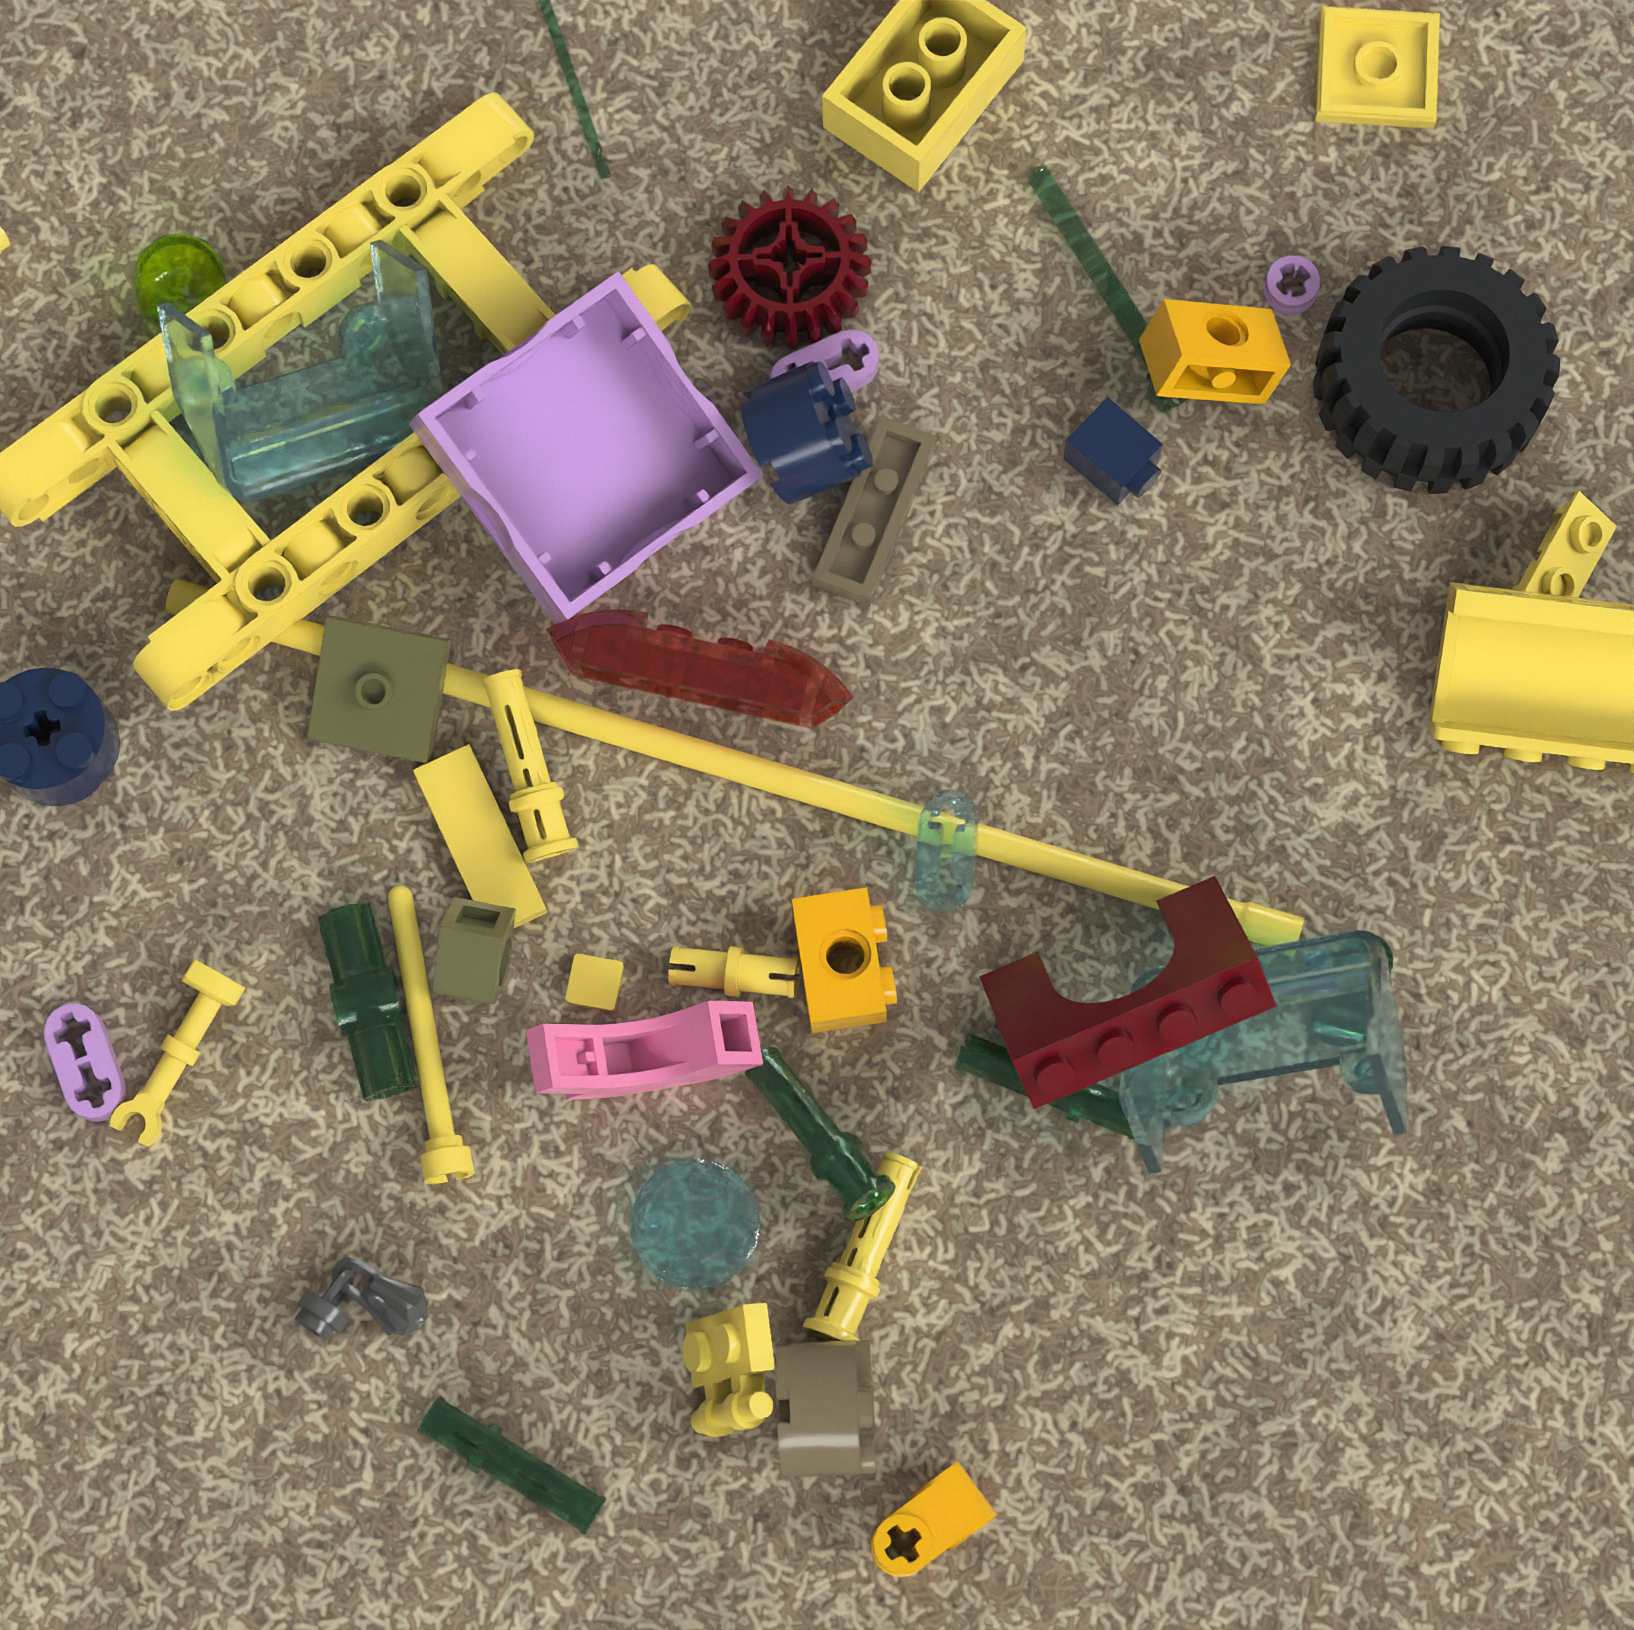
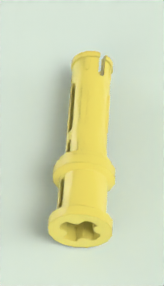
(536, 805)
(854, 1278)

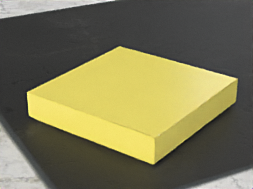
(1377, 67)

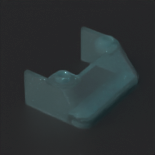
(321, 415)
(1329, 1012)

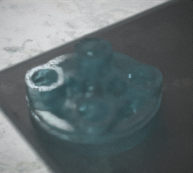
(695, 1224)

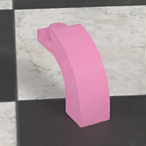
(645, 1054)

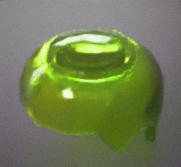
(172, 263)

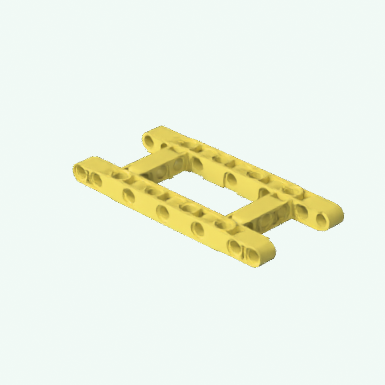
(253, 313)

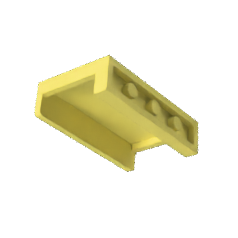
(1535, 676)

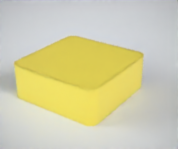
(594, 982)

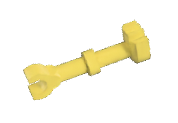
(179, 1050)

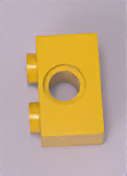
(1214, 352)
(834, 922)

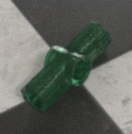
(367, 1001)

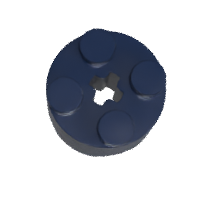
(805, 431)
(77, 754)

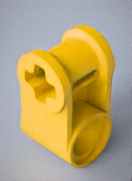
(939, 1516)

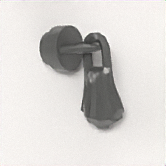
(392, 1303)

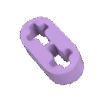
(830, 354)
(71, 1068)

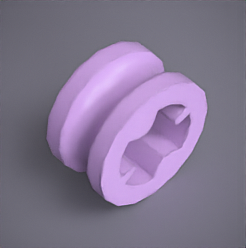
(1296, 266)

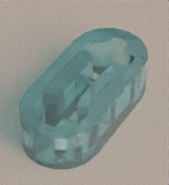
(932, 850)

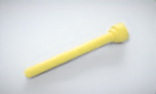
(444, 1150)

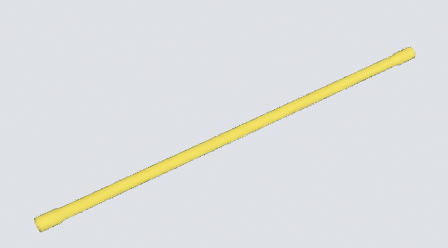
(1259, 922)

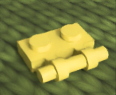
(728, 1360)

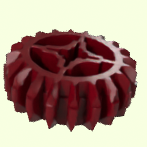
(813, 264)

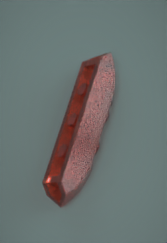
(726, 675)

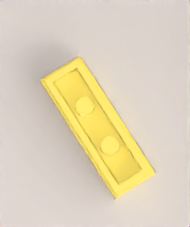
(478, 834)

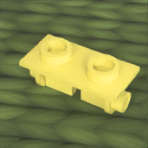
(1569, 549)

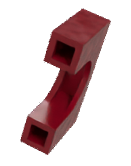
(1202, 989)

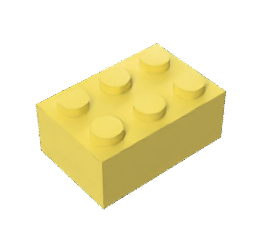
(923, 83)

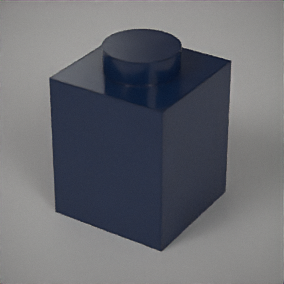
(1114, 452)

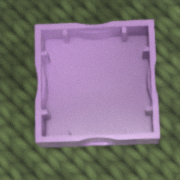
(585, 449)

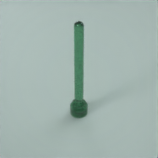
(1095, 266)

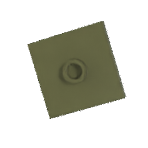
(379, 689)

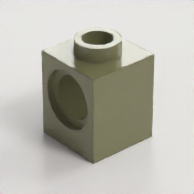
(473, 951)

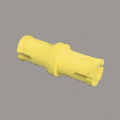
(734, 971)

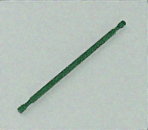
(574, 87)

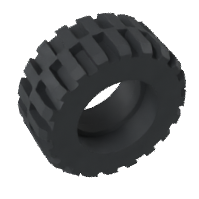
(1452, 297)

